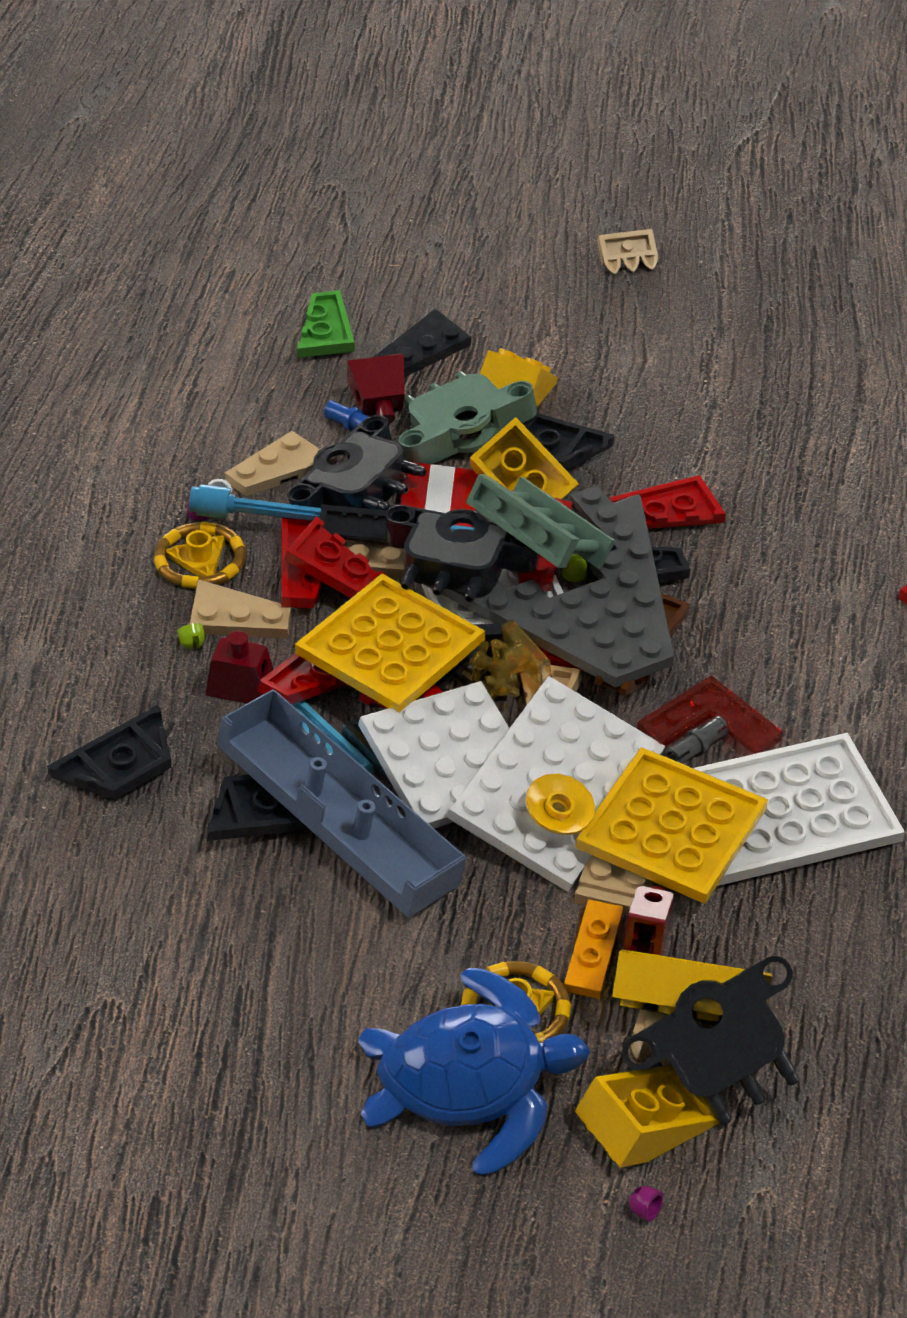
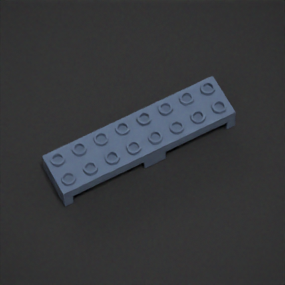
(339, 803)

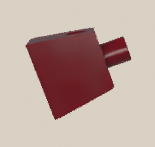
(378, 384)
(237, 668)
(649, 914)

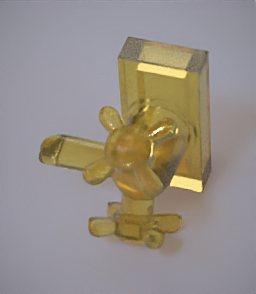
(506, 664)

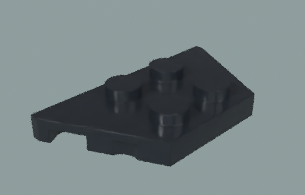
(568, 441)
(118, 758)
(248, 811)

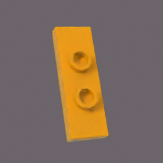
(593, 949)

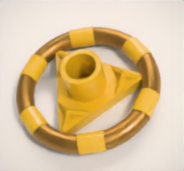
(199, 554)
(540, 998)

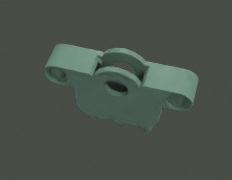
(462, 408)

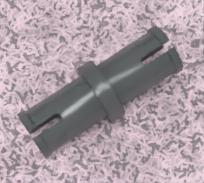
(698, 740)

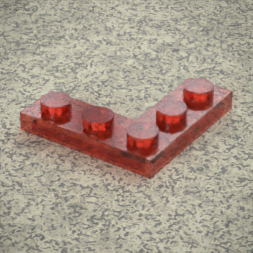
(704, 702)

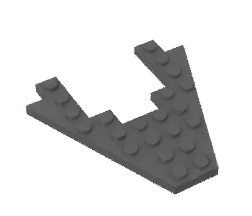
(605, 626)

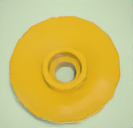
(561, 793)

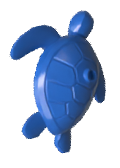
(472, 1067)

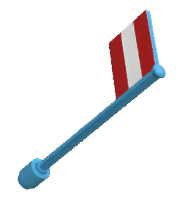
(439, 490)

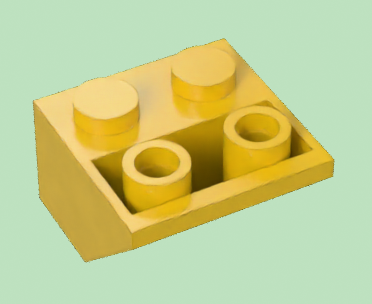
(507, 368)

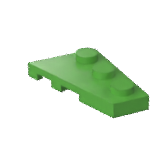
(326, 327)

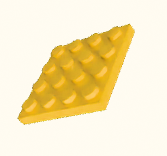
(390, 643)
(672, 824)

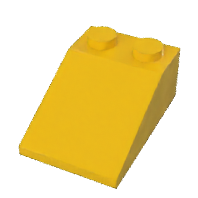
(519, 454)
(643, 1114)

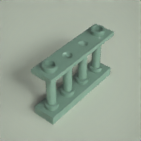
(540, 521)

